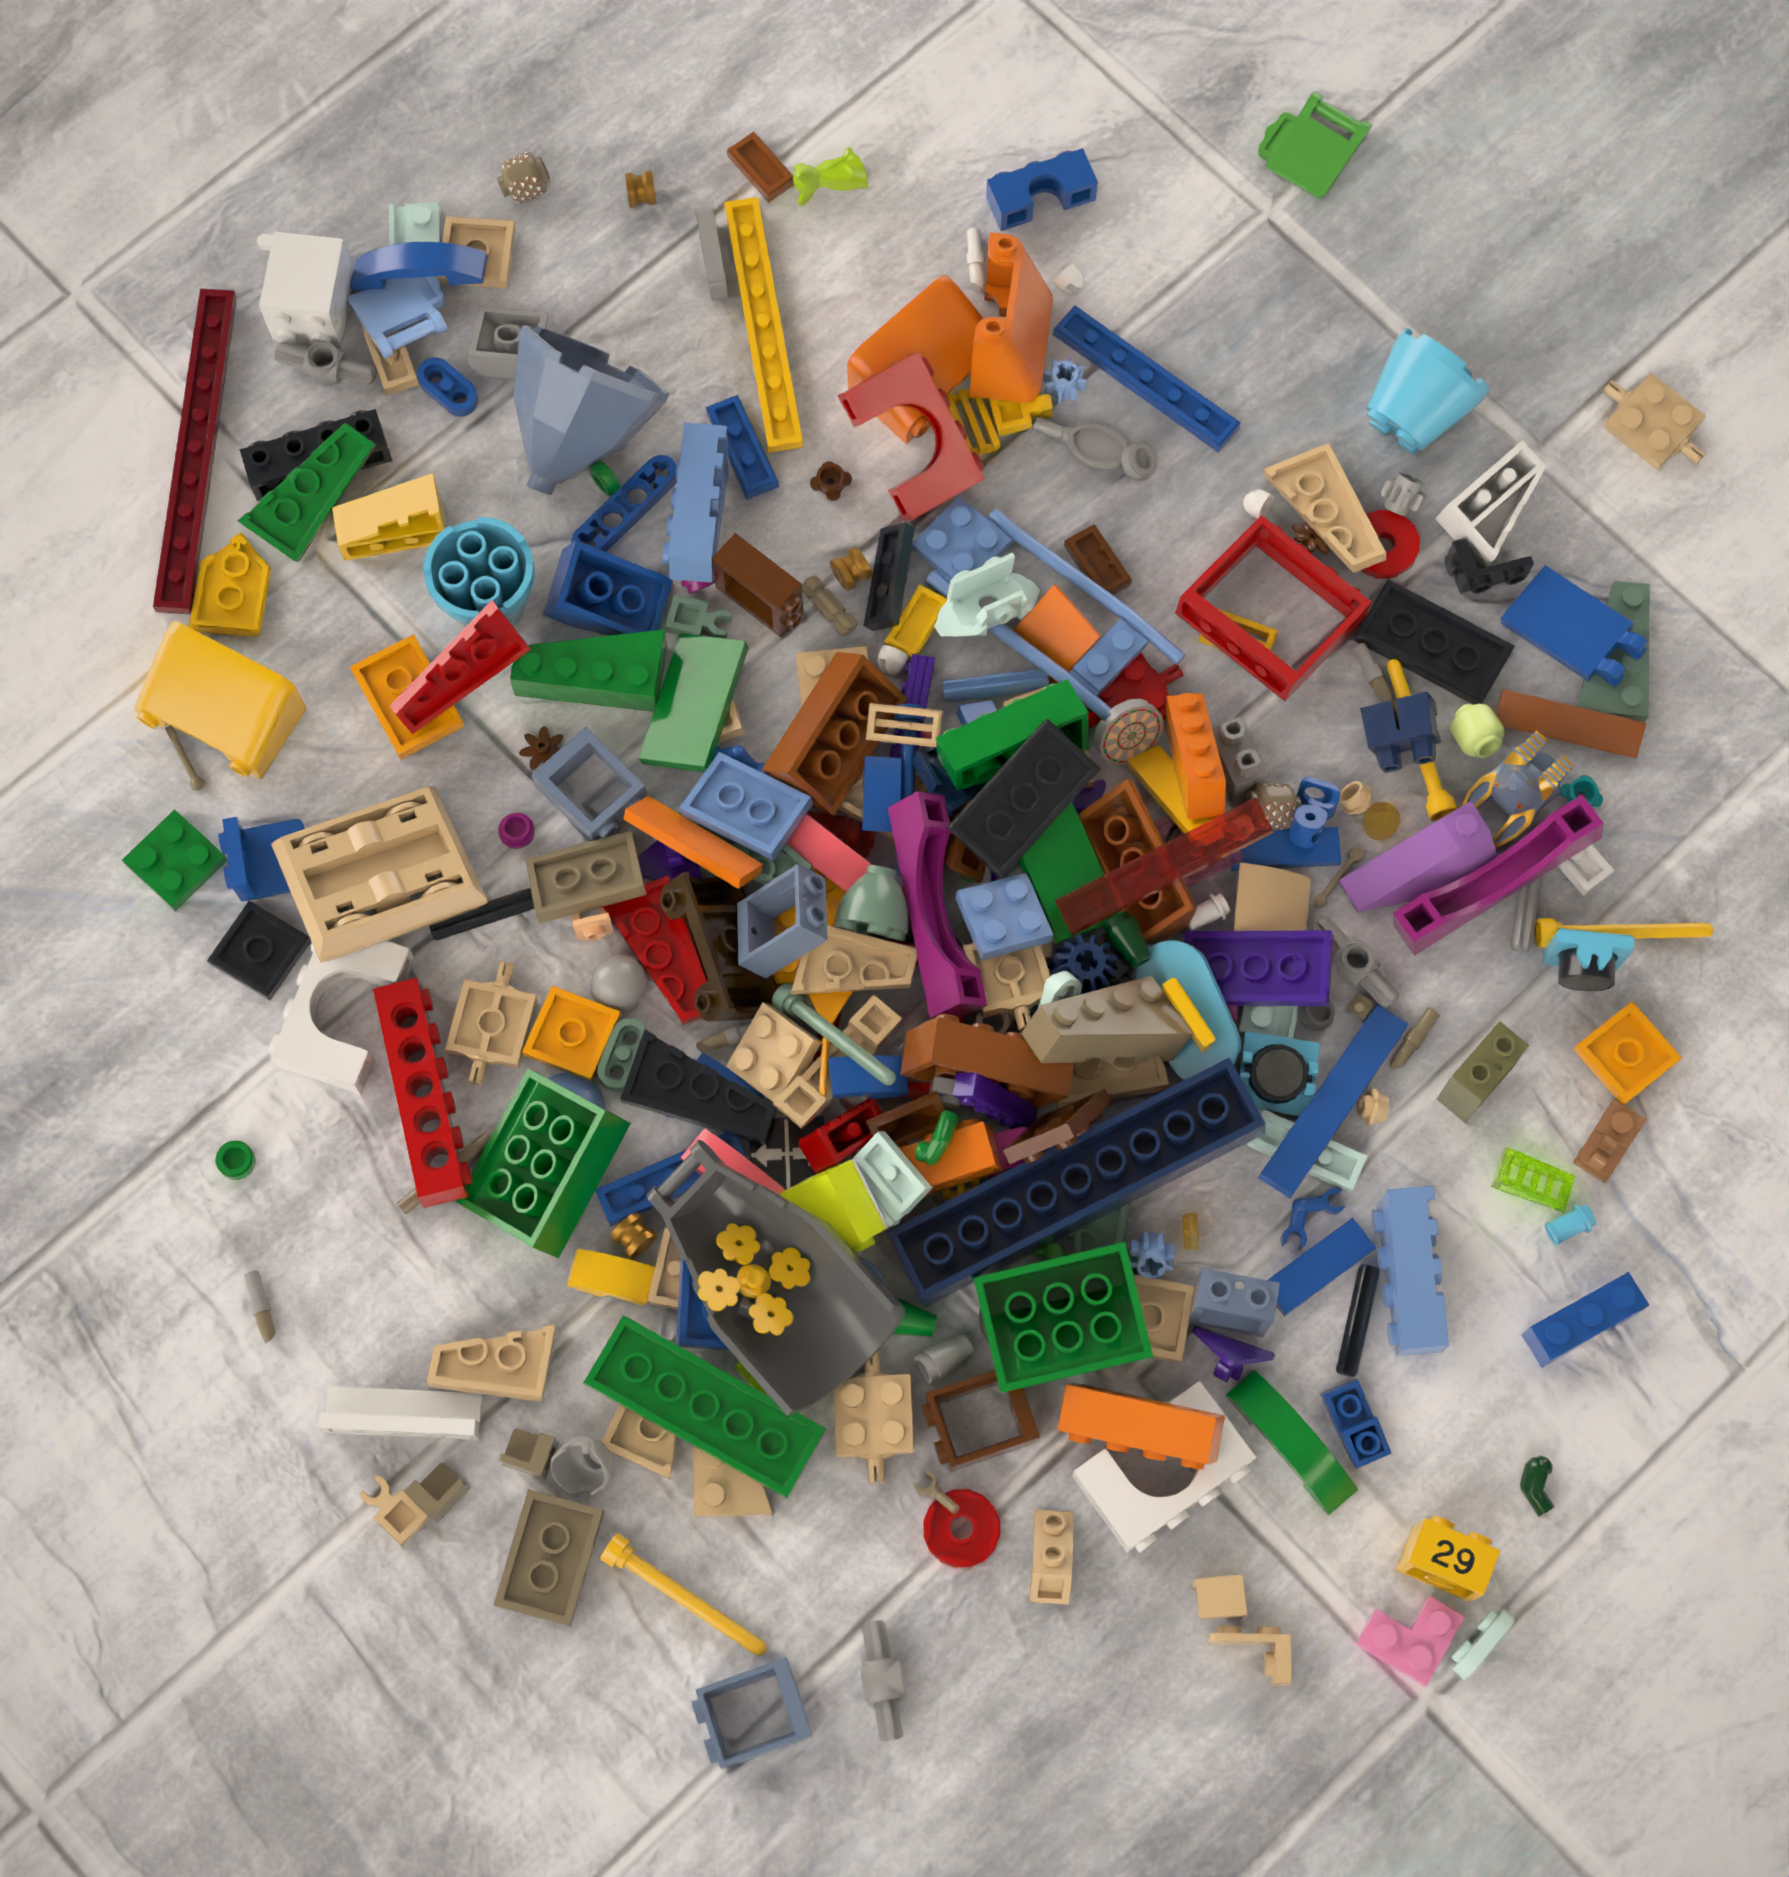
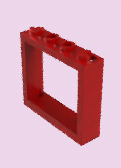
(1238, 643)

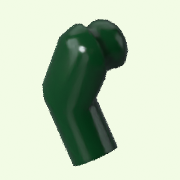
(1533, 1484)

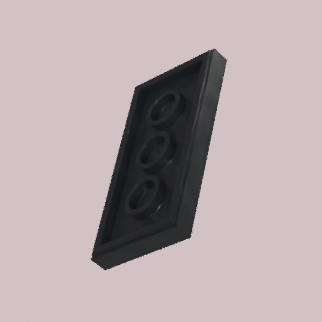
(1434, 643)
(1023, 798)

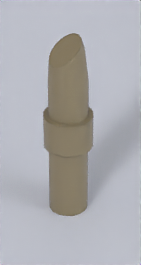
(1414, 1038)

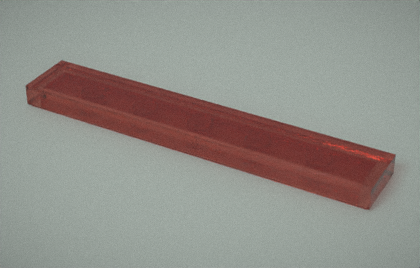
(1164, 866)

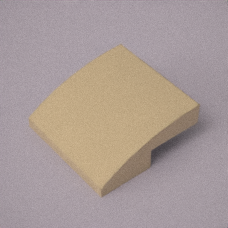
(1270, 899)

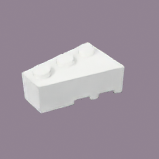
(1492, 503)

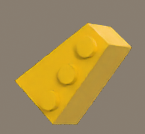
(390, 519)

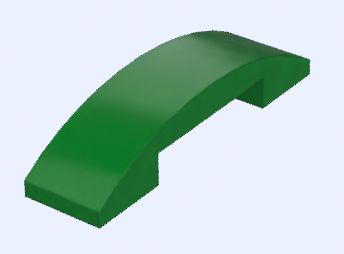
(1293, 1441)

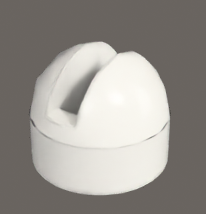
(1070, 279)
(1257, 503)
(891, 660)

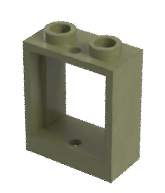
(1482, 1071)

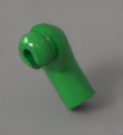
(940, 1140)

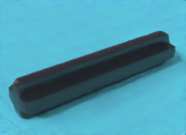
(490, 912)
(1357, 1320)

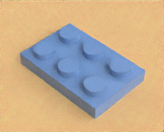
(746, 806)

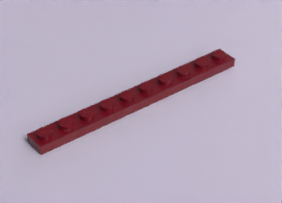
(195, 452)

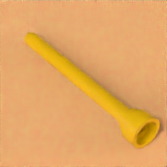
(1439, 800)
(1547, 927)
(621, 1554)

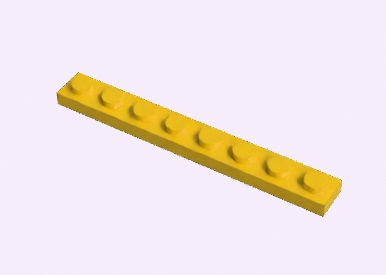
(763, 325)

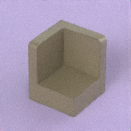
(529, 1453)
(438, 1491)

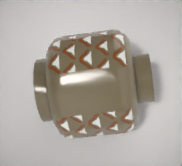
(524, 177)
(1277, 803)

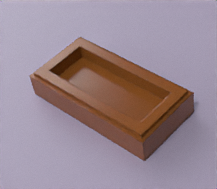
(760, 166)

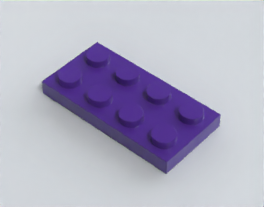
(1269, 965)

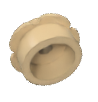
(1355, 798)
(1373, 1107)

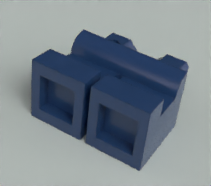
(1402, 728)

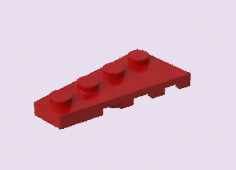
(464, 665)
(661, 947)

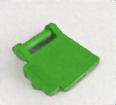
(1309, 151)

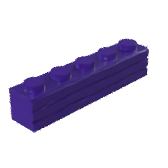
(916, 690)
(994, 1101)

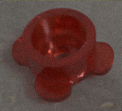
(857, 839)

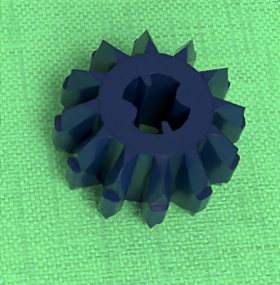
(1101, 963)

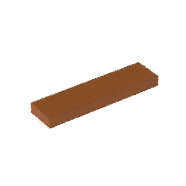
(1570, 723)

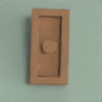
(1609, 1141)

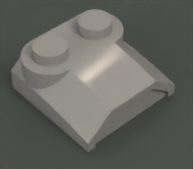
(496, 340)

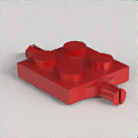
(1138, 682)

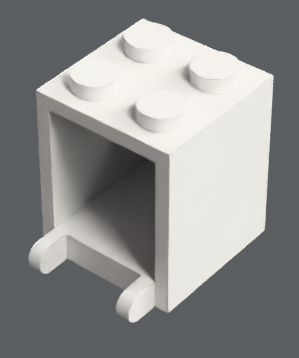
(305, 288)

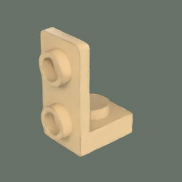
(1052, 1557)
(1276, 1663)

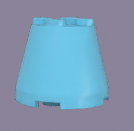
(1422, 392)
(477, 565)

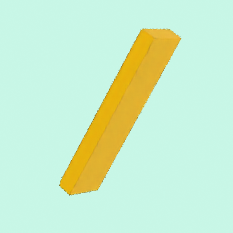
(1159, 777)

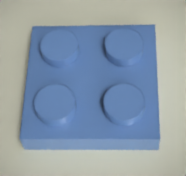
(1004, 916)

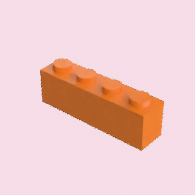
(1195, 756)
(967, 1158)
(1142, 1424)

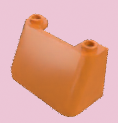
(937, 326)
(1012, 349)

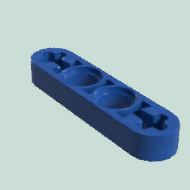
(621, 505)

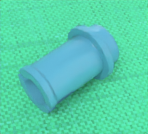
(1570, 1224)

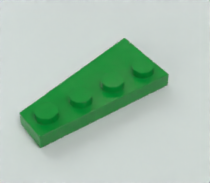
(304, 500)

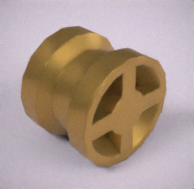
(640, 189)
(851, 568)
(634, 1235)

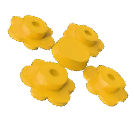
(753, 1279)

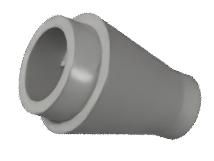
(940, 1359)

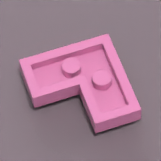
(1413, 1650)

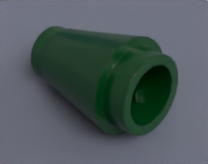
(1127, 937)

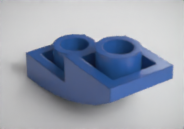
(880, 791)
(852, 1080)
(1355, 1423)

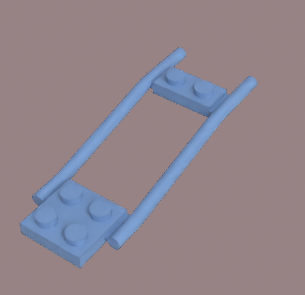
(966, 540)

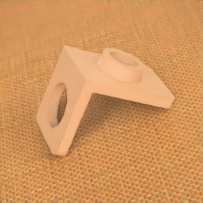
(592, 927)

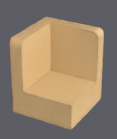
(1220, 1597)

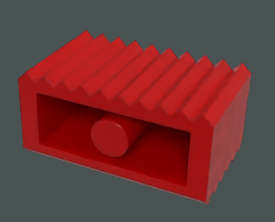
(839, 1136)

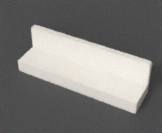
(402, 1413)

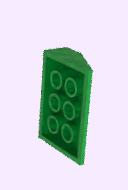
(543, 1163)
(1063, 1317)

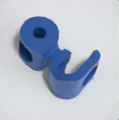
(1310, 818)

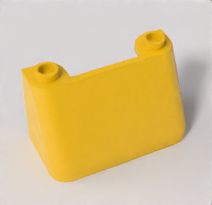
(219, 699)

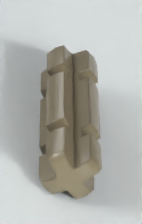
(829, 605)

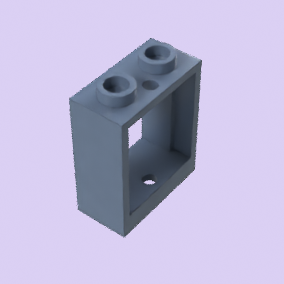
(569, 759)
(757, 913)
(1224, 1307)
(705, 1713)

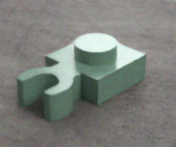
(693, 618)

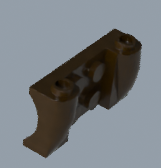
(712, 914)

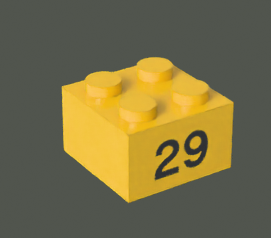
(1448, 1558)

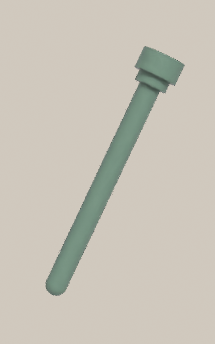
(797, 1006)

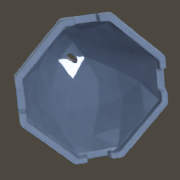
(575, 405)

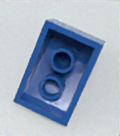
(605, 592)

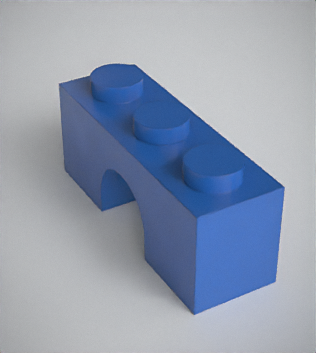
(1065, 176)
(1585, 1319)

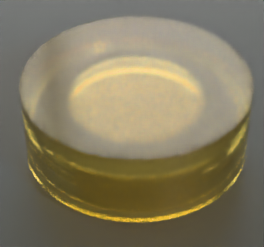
(1381, 821)
(1190, 1231)

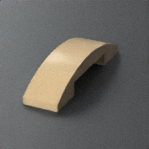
(867, 1028)

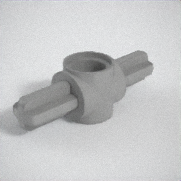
(329, 375)
(1367, 976)
(882, 1680)

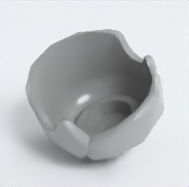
(619, 982)
(582, 1465)

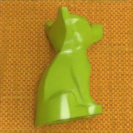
(836, 174)

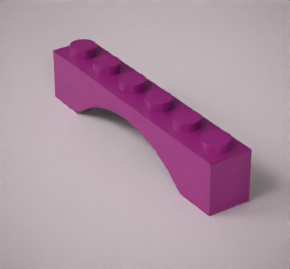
(920, 839)
(1541, 850)

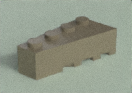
(1108, 1024)

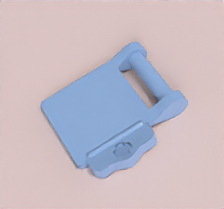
(398, 306)

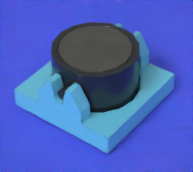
(1587, 958)
(1279, 1072)

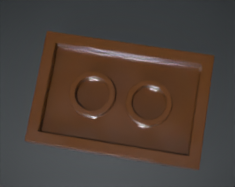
(1058, 1128)

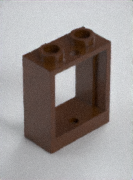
(758, 585)
(944, 1447)

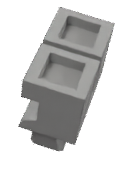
(1239, 758)

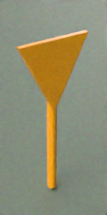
(828, 1006)

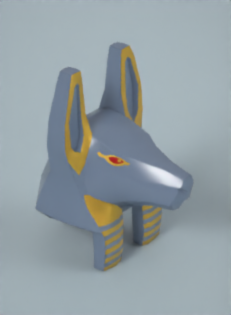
(1521, 786)

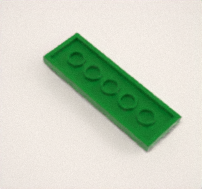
(704, 1406)

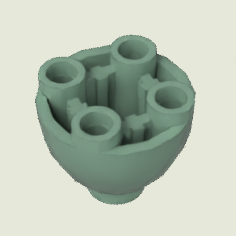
(875, 906)

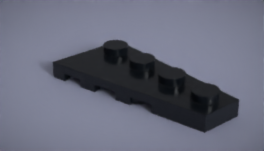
(684, 1089)

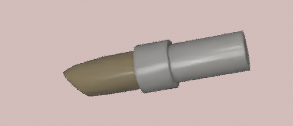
(1372, 672)
(729, 1036)
(260, 1305)

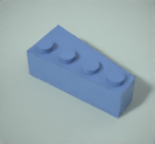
(697, 503)
(1411, 1271)

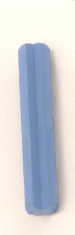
(994, 685)

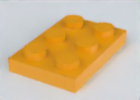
(384, 679)

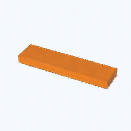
(693, 841)

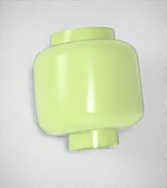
(1477, 730)

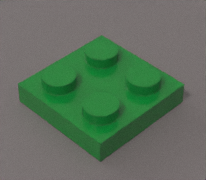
(174, 860)

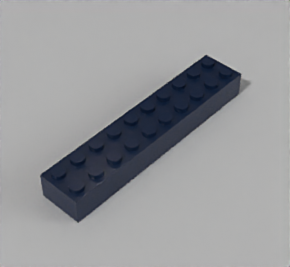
(1079, 1183)

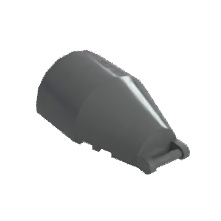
(837, 1316)

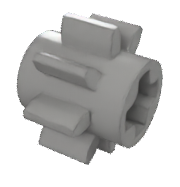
(1403, 494)

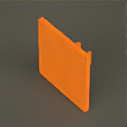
(1058, 630)

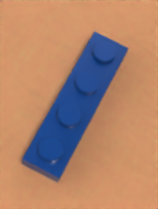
(629, 1193)

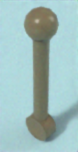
(196, 782)
(1354, 856)

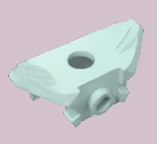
(961, 612)

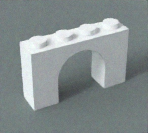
(300, 1043)
(1137, 1516)

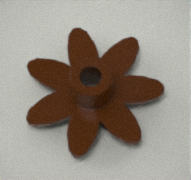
(1309, 538)
(540, 754)

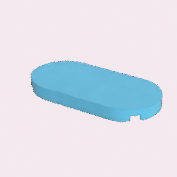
(1196, 978)

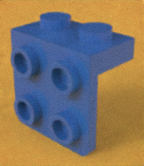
(252, 862)

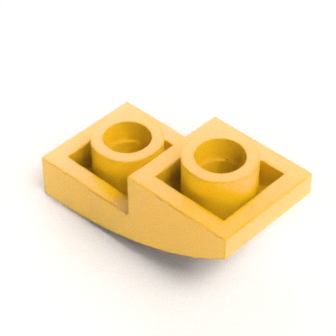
(611, 1276)

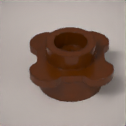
(830, 471)

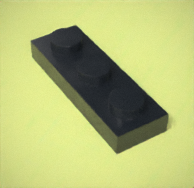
(889, 576)

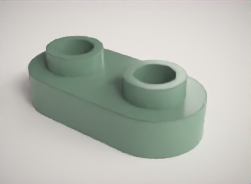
(618, 1054)

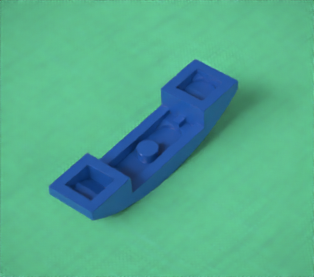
(419, 259)

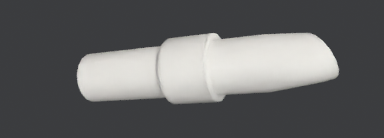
(975, 259)

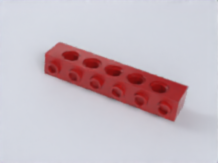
(395, 1004)

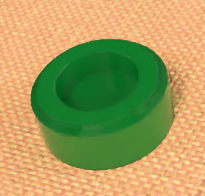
(604, 478)
(235, 1160)

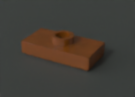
(1097, 560)

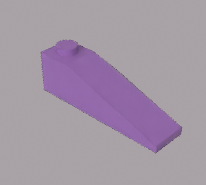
(1423, 861)

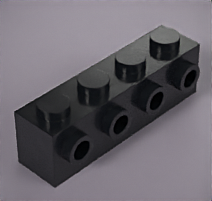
(272, 460)

